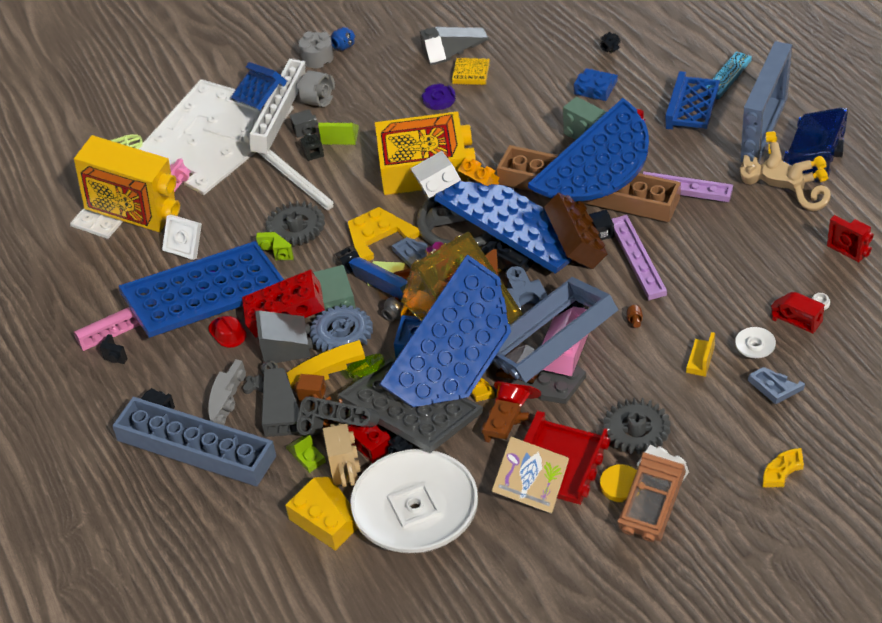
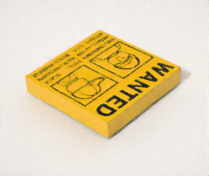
(471, 71)

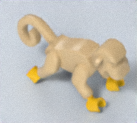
(782, 175)

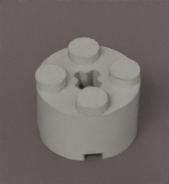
(316, 49)
(316, 88)

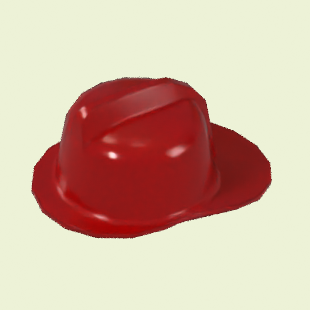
(227, 331)
(515, 392)

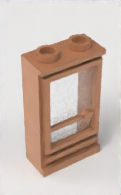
(651, 497)

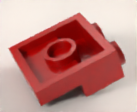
(850, 238)

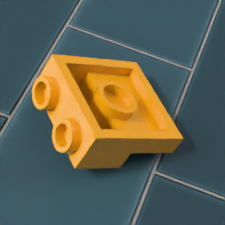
(478, 174)

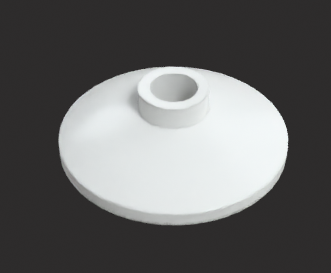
(755, 342)

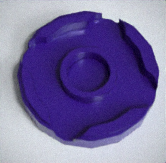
(438, 97)

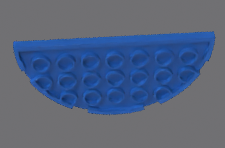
(600, 159)

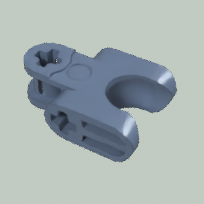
(522, 289)

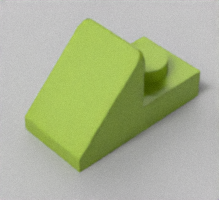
(306, 453)

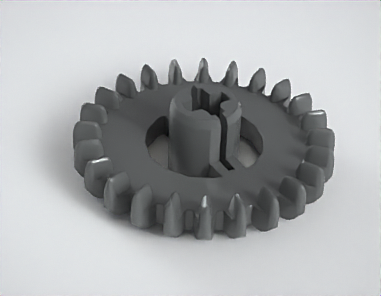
(292, 219)
(637, 414)

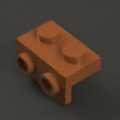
(500, 420)

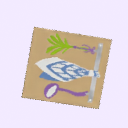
(530, 474)

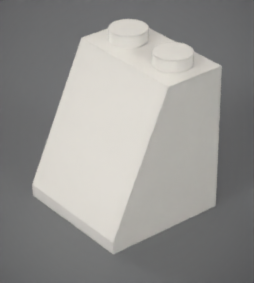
(435, 174)

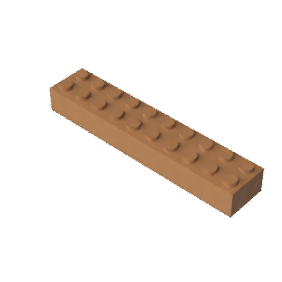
(643, 196)

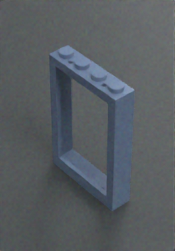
(766, 101)
(600, 309)

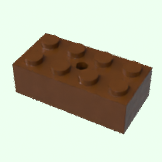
(575, 230)

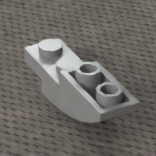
(224, 387)

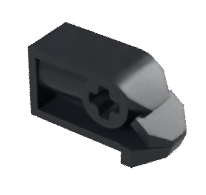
(507, 256)

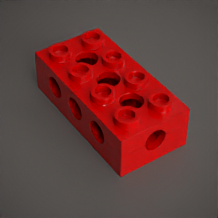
(293, 296)

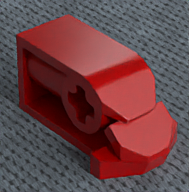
(798, 311)

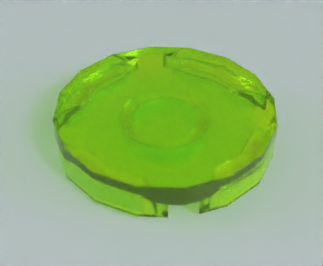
(365, 366)

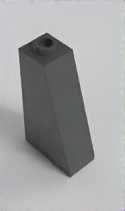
(279, 405)

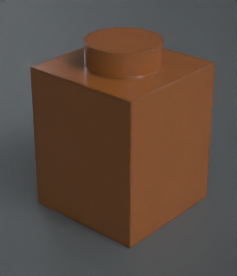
(310, 385)

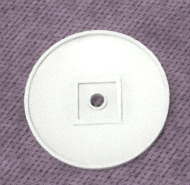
(411, 477)

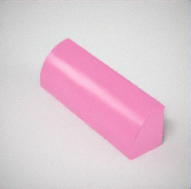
(114, 325)

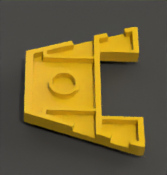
(375, 226)

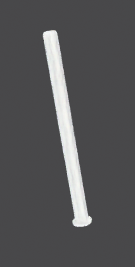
(292, 174)

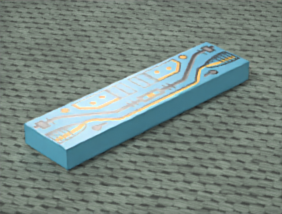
(730, 72)

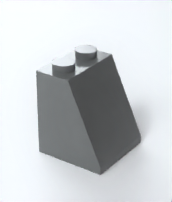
(283, 336)

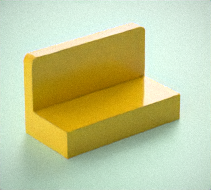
(701, 356)

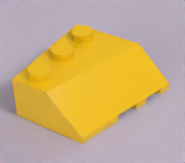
(323, 512)

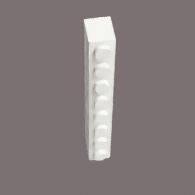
(276, 108)

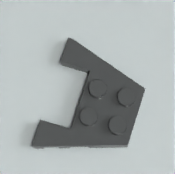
(556, 386)

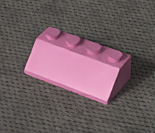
(568, 360)

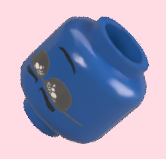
(342, 38)

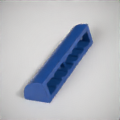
(378, 277)

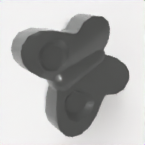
(253, 383)

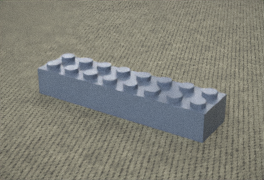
(195, 441)

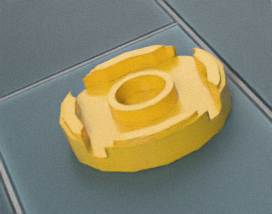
(617, 482)

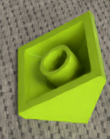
(338, 133)

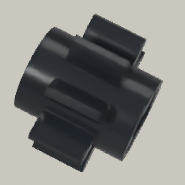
(610, 42)
(398, 444)

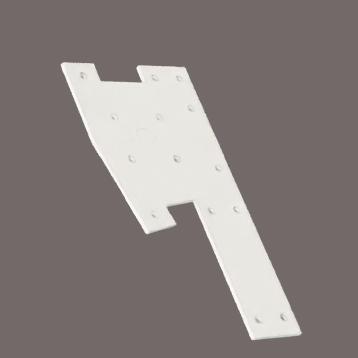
(201, 132)

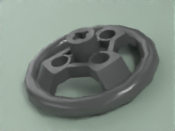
(429, 217)

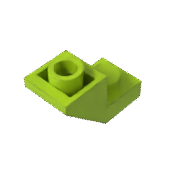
(273, 241)

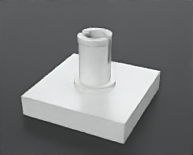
(181, 236)

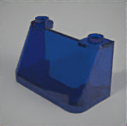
(817, 136)

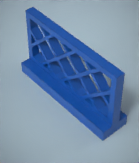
(259, 75)
(679, 94)

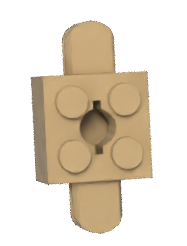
(341, 454)

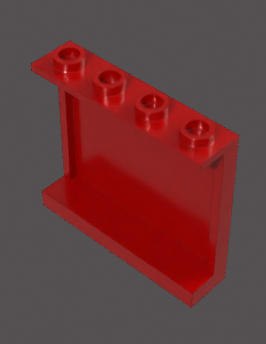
(582, 449)

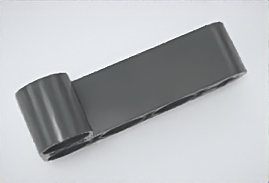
(339, 413)

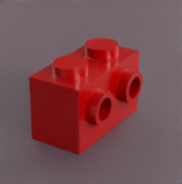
(370, 441)

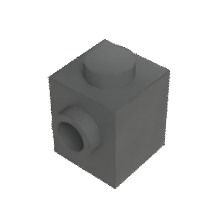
(303, 123)

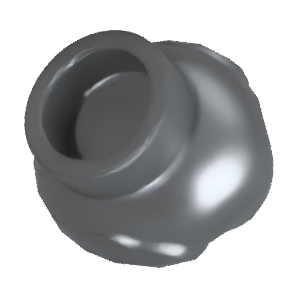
(392, 309)

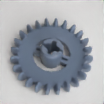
(342, 320)

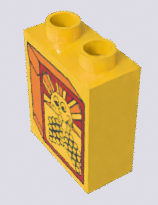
(413, 140)
(126, 183)

